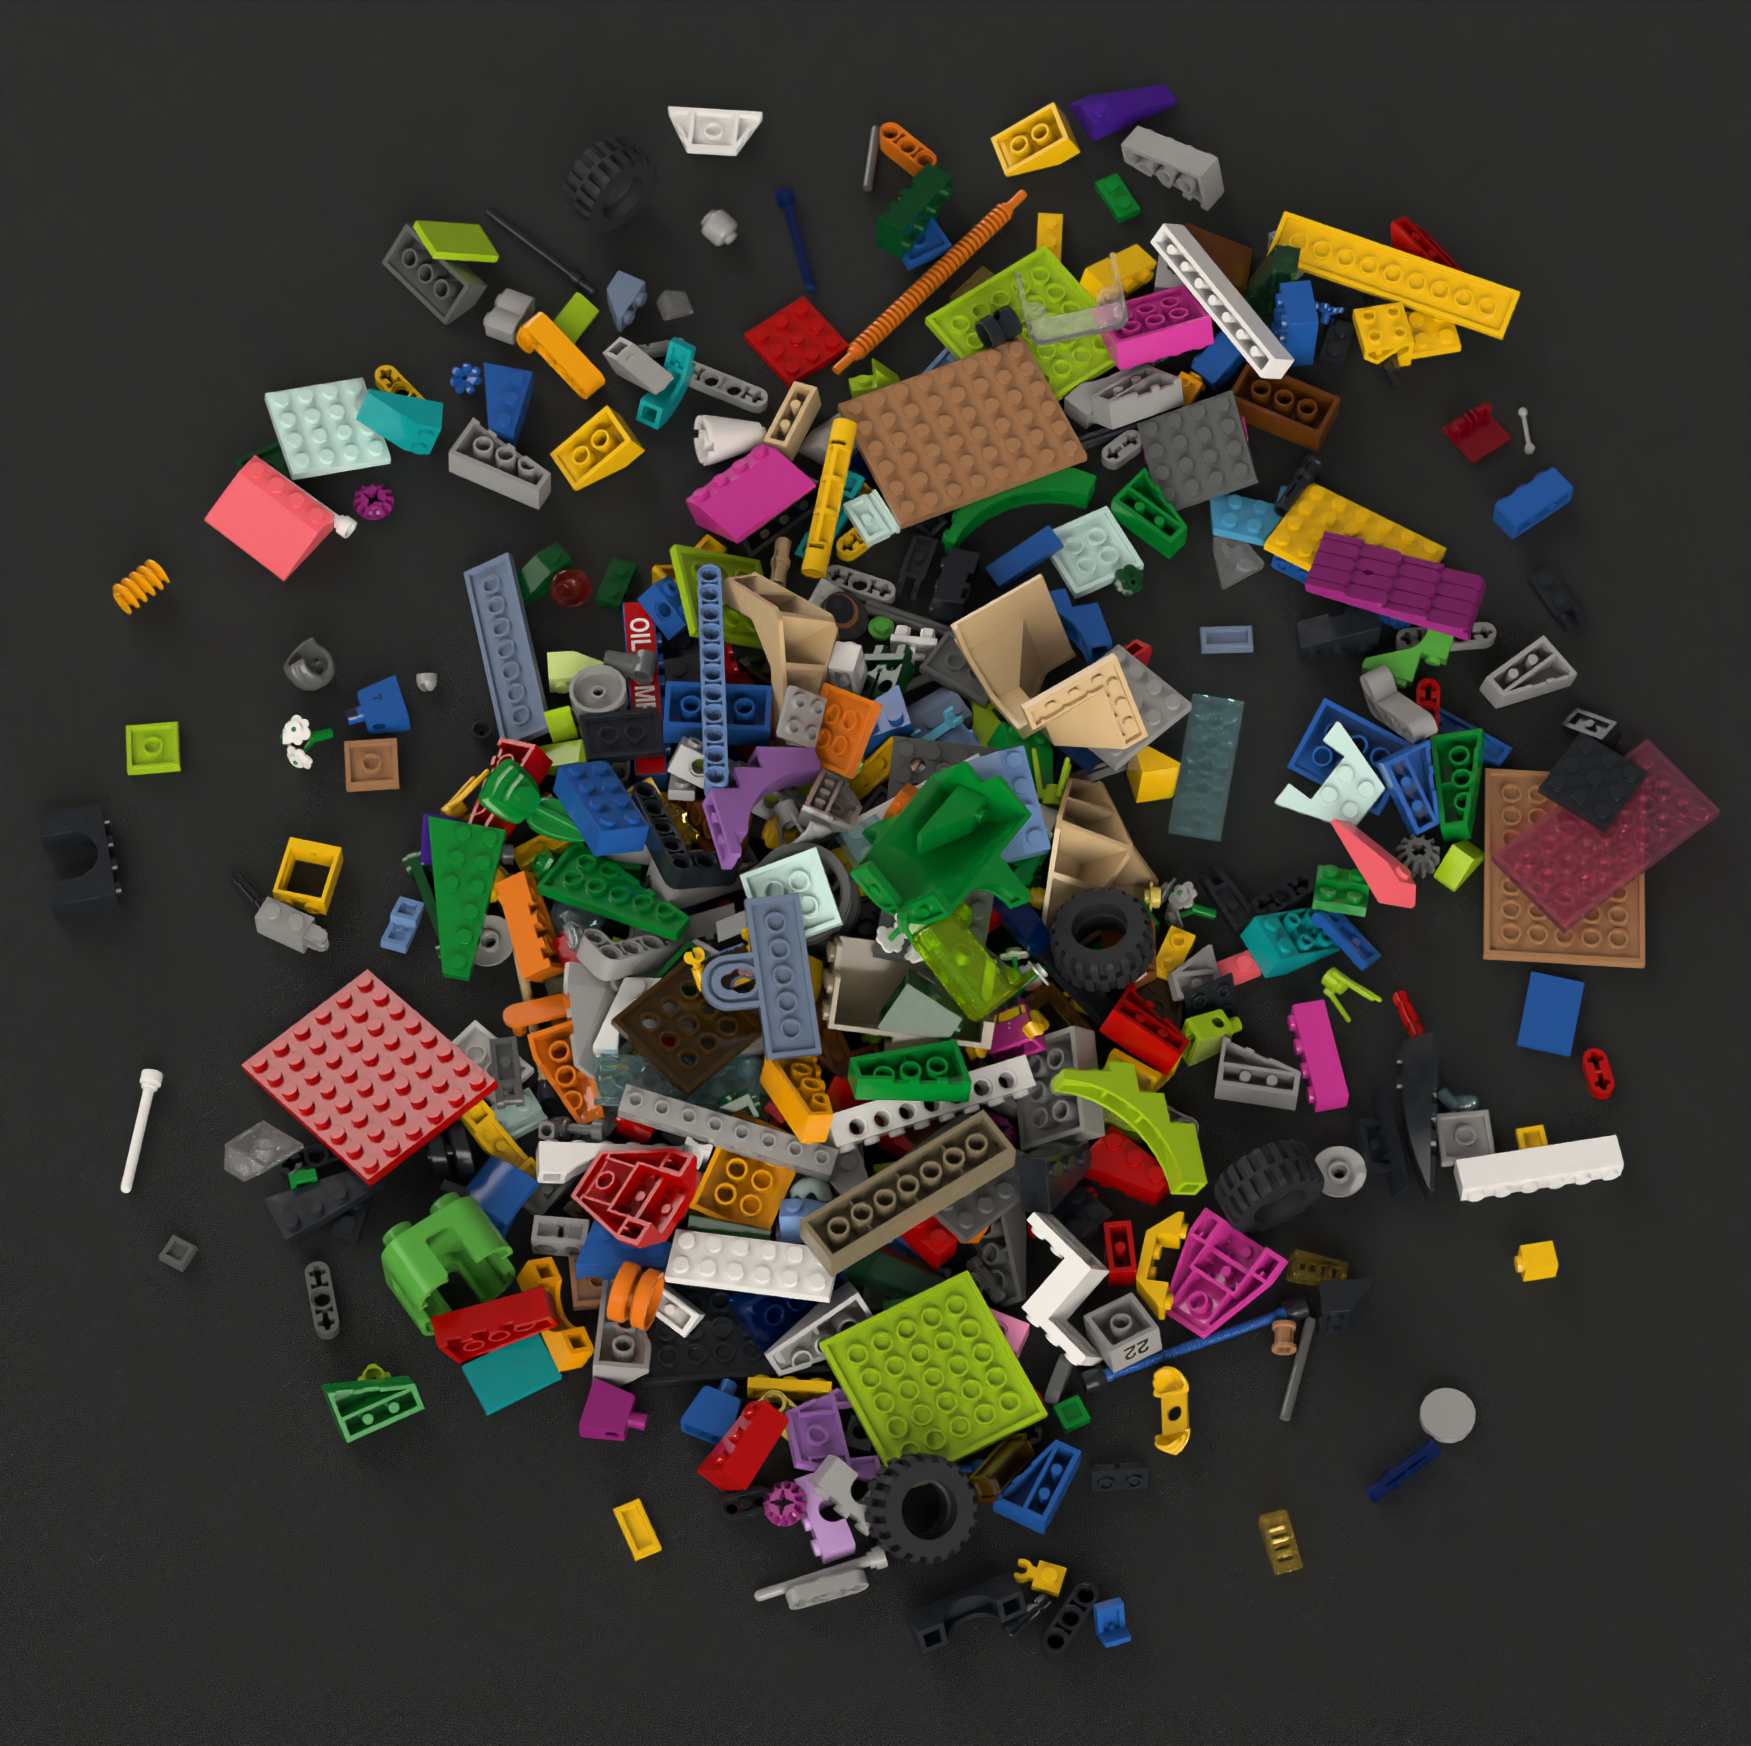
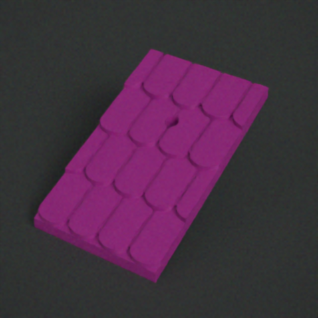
(1396, 585)

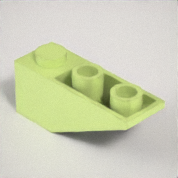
(564, 666)

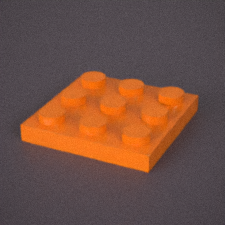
(845, 729)

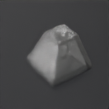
(258, 1151)

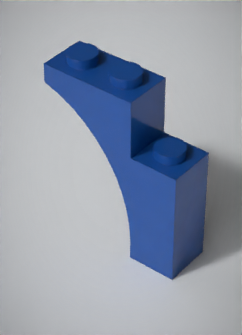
(1083, 626)

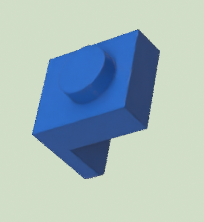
(1110, 1622)

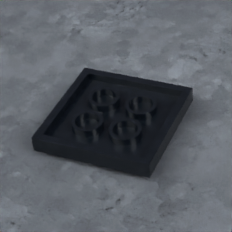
(1593, 782)

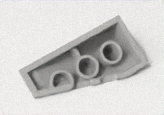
(589, 1005)
(800, 1345)

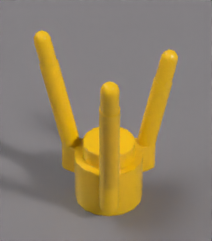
(455, 806)

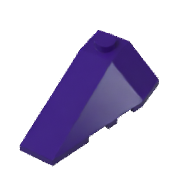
(1115, 110)

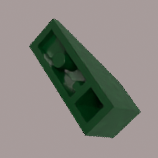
(538, 572)

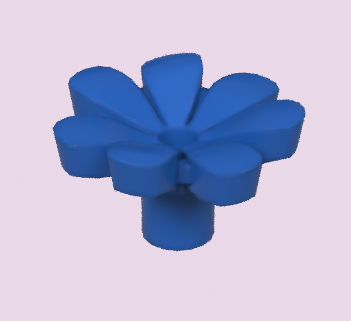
(1326, 311)
(465, 378)

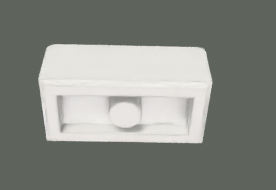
(678, 1312)

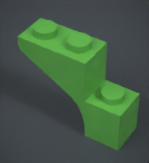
(1404, 663)

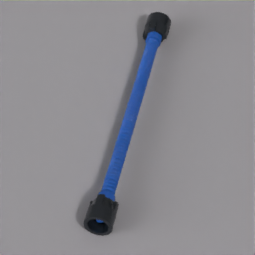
(1291, 1309)

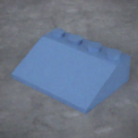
(1015, 770)

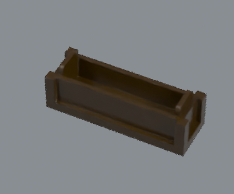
(1001, 1467)

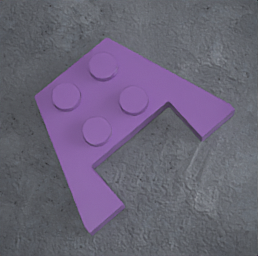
(818, 1432)

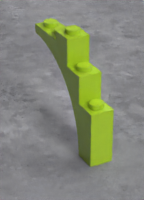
(1146, 1112)

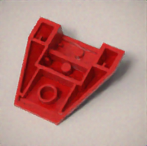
(638, 1192)

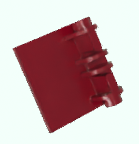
(1476, 432)

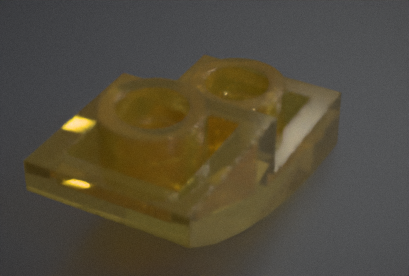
(679, 817)

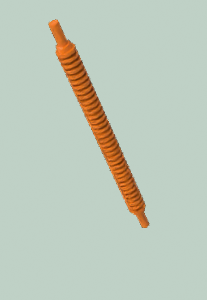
(929, 282)

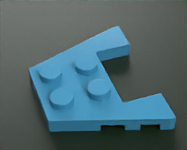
(1244, 518)

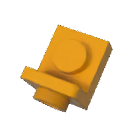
(1191, 387)

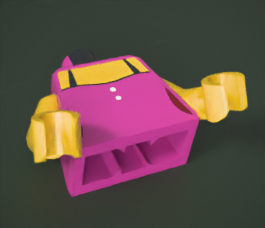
(1015, 1033)

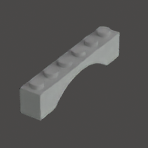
(1079, 402)

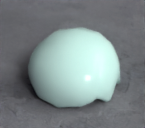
(811, 1189)

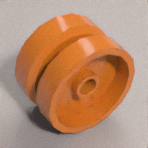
(635, 1295)

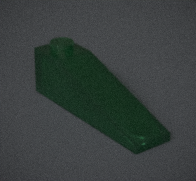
(893, 1272)

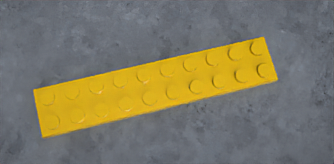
(1398, 276)

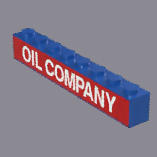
(642, 634)

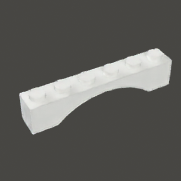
(563, 1160)

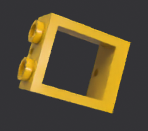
(312, 853)

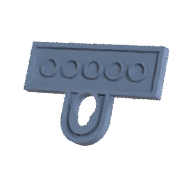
(780, 974)

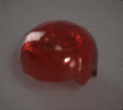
(570, 588)

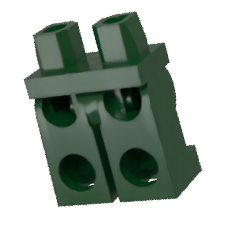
(887, 670)

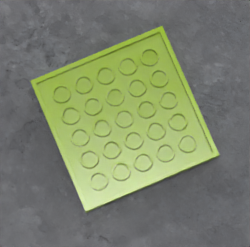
(1045, 282)
(934, 1375)

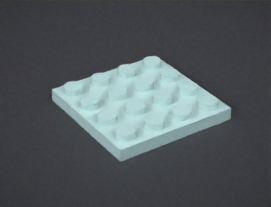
(321, 429)

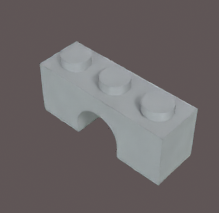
(834, 1482)

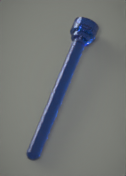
(786, 200)

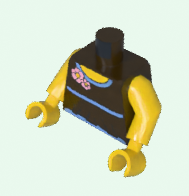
(738, 980)

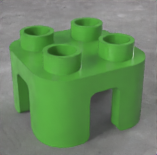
(451, 1239)

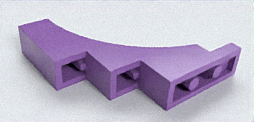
(767, 772)

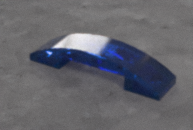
(1029, 927)

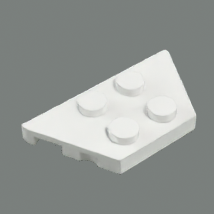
(714, 129)

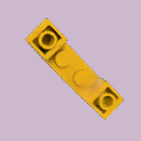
(1164, 1234)

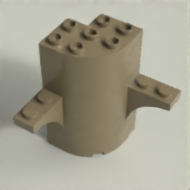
(861, 986)

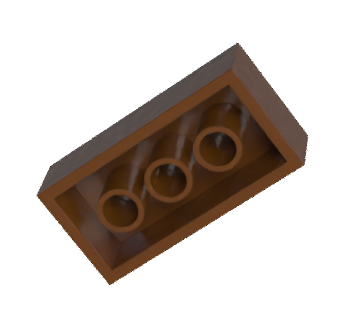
(1286, 407)

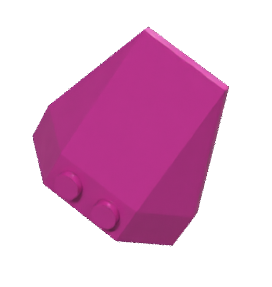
(1219, 1274)

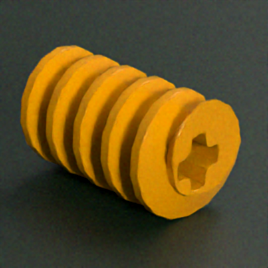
(139, 584)

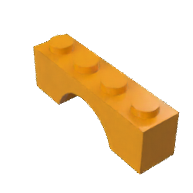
(566, 1343)

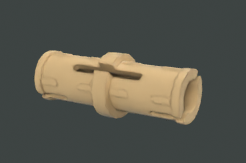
(780, 561)

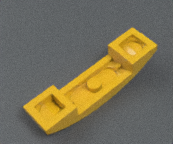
(495, 1139)

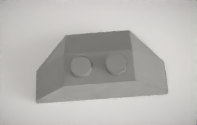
(831, 803)

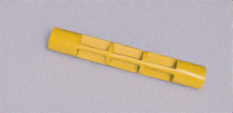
(829, 498)

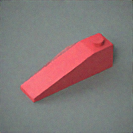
(1383, 873)

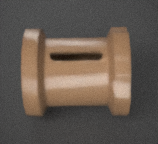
(1283, 1337)

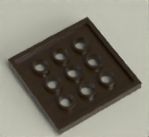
(668, 1059)

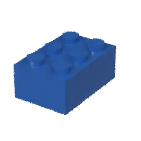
(1296, 321)

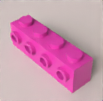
(1318, 1056)

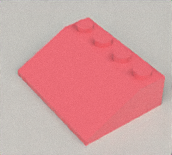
(270, 518)

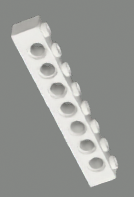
(1014, 1071)

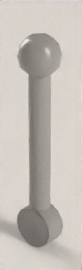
(1529, 447)

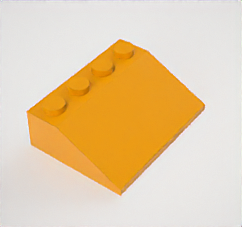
(742, 1187)

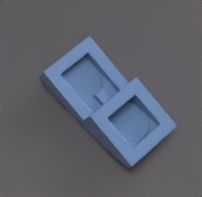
(402, 925)

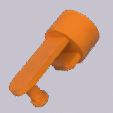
(536, 1011)

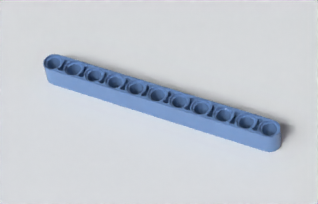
(712, 678)

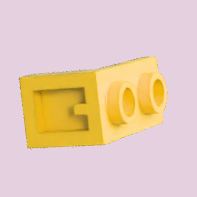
(1174, 951)

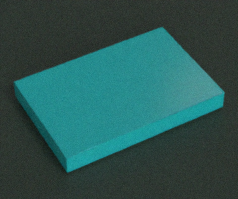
(511, 1373)

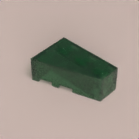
(1277, 268)

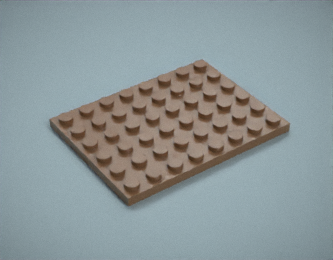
(962, 433)
(1514, 925)

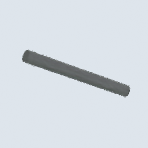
(1297, 1369)

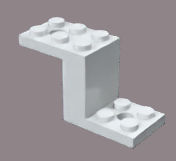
(1064, 1289)

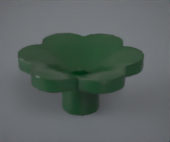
(1124, 578)

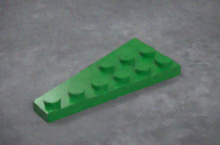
(464, 877)
(610, 892)

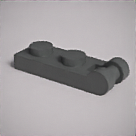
(506, 1071)

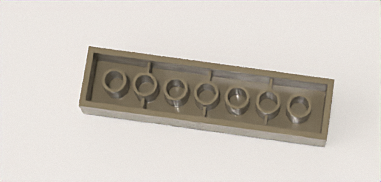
(907, 1193)

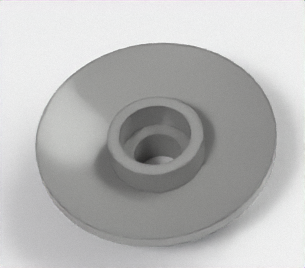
(495, 930)
(1344, 1161)

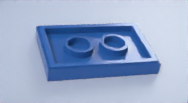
(1550, 1014)

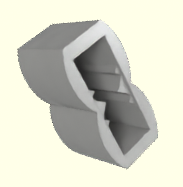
(510, 313)

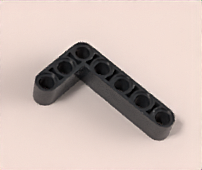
(675, 864)

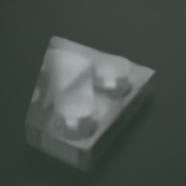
(1234, 560)

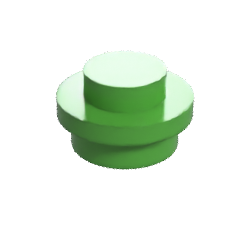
(881, 628)

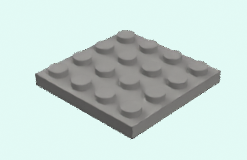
(1155, 700)

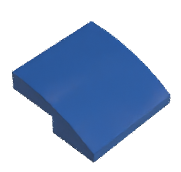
(501, 1189)

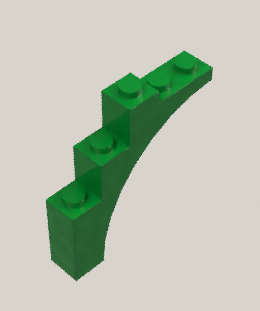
(1062, 487)

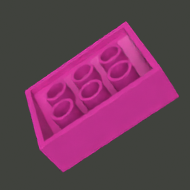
(1159, 328)
(748, 494)

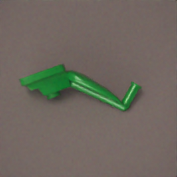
(515, 796)

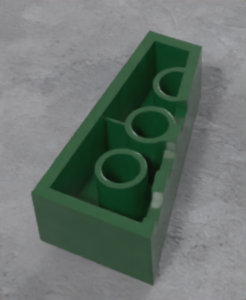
(914, 209)

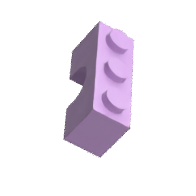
(831, 1539)

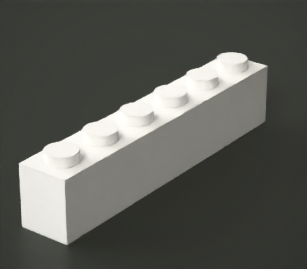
(1538, 1168)

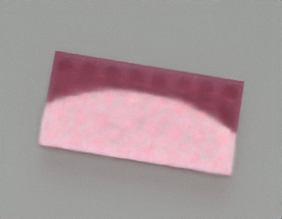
(1576, 868)

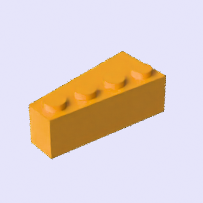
(799, 1096)

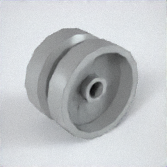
(598, 691)

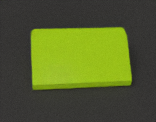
(576, 317)

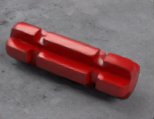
(1408, 1014)

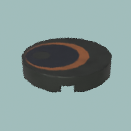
(848, 613)

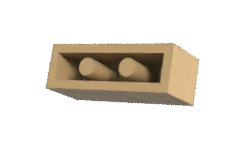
(793, 419)

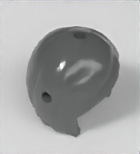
(310, 666)

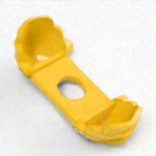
(1173, 1390)

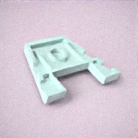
(1346, 792)

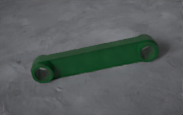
(417, 868)

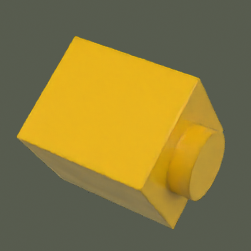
(1536, 1261)

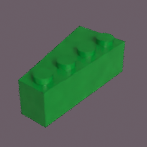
(1458, 772)
(912, 1074)

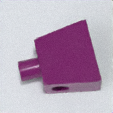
(610, 1413)

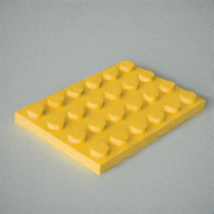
(1322, 510)

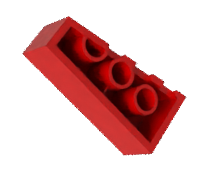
(527, 756)

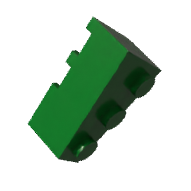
(1149, 516)
(371, 1404)

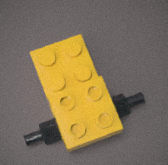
(1396, 337)

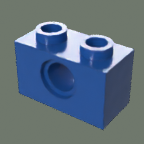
(665, 607)

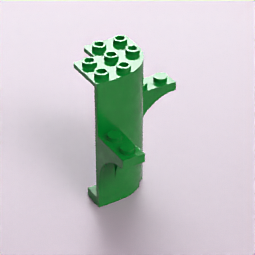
(939, 880)

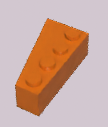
(529, 927)

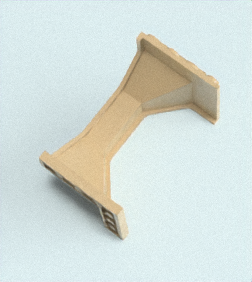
(1012, 650)

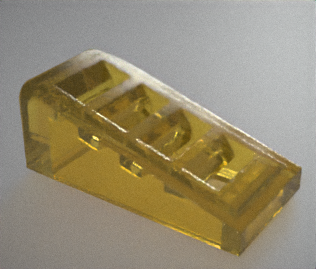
(1304, 1276)
(1275, 1518)

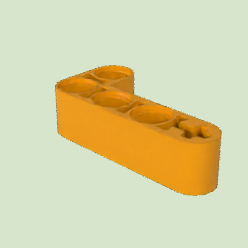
(561, 354)

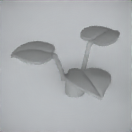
(788, 815)

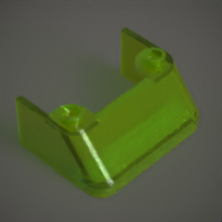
(965, 965)

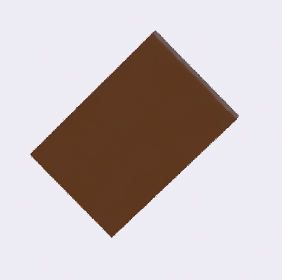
(1228, 255)

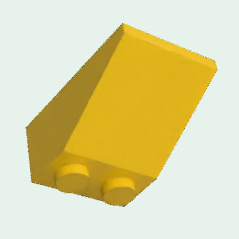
(1036, 142)
(597, 449)

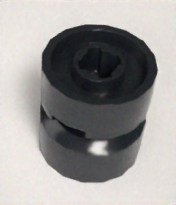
(995, 328)

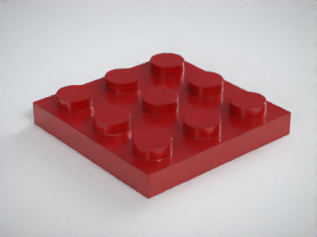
(796, 342)

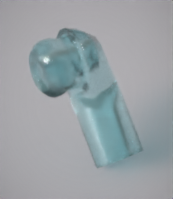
(1458, 1103)

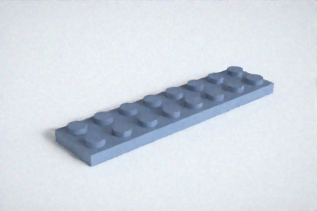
(507, 649)

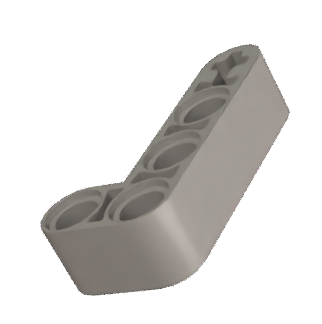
(1394, 708)
(626, 957)

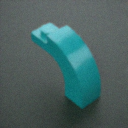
(658, 408)

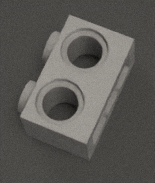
(559, 1235)

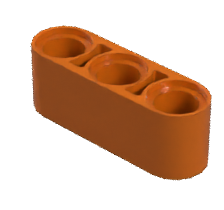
(904, 148)

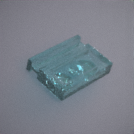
(575, 927)

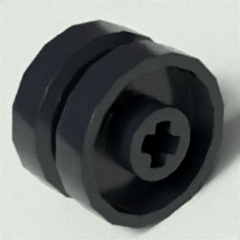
(450, 1150)

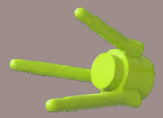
(1053, 793)
(1338, 982)

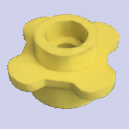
(1152, 896)

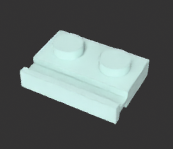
(871, 518)
(523, 1119)

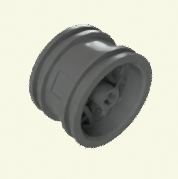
(848, 903)

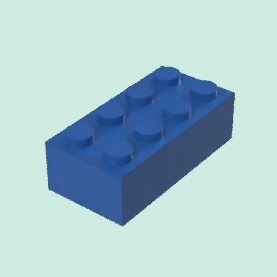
(746, 713)
(601, 808)

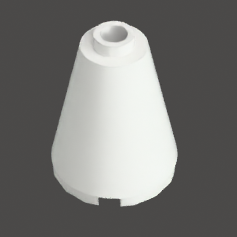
(725, 438)

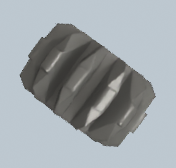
(1418, 855)

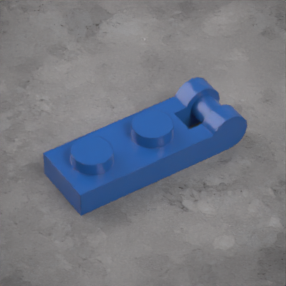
(1347, 938)

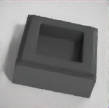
(178, 1253)

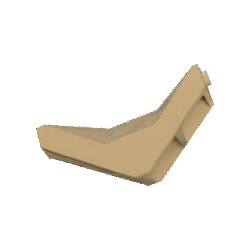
(792, 632)
(1091, 851)

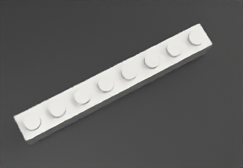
(1222, 301)

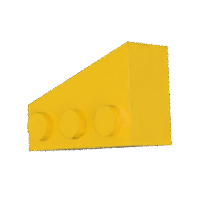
(1134, 269)

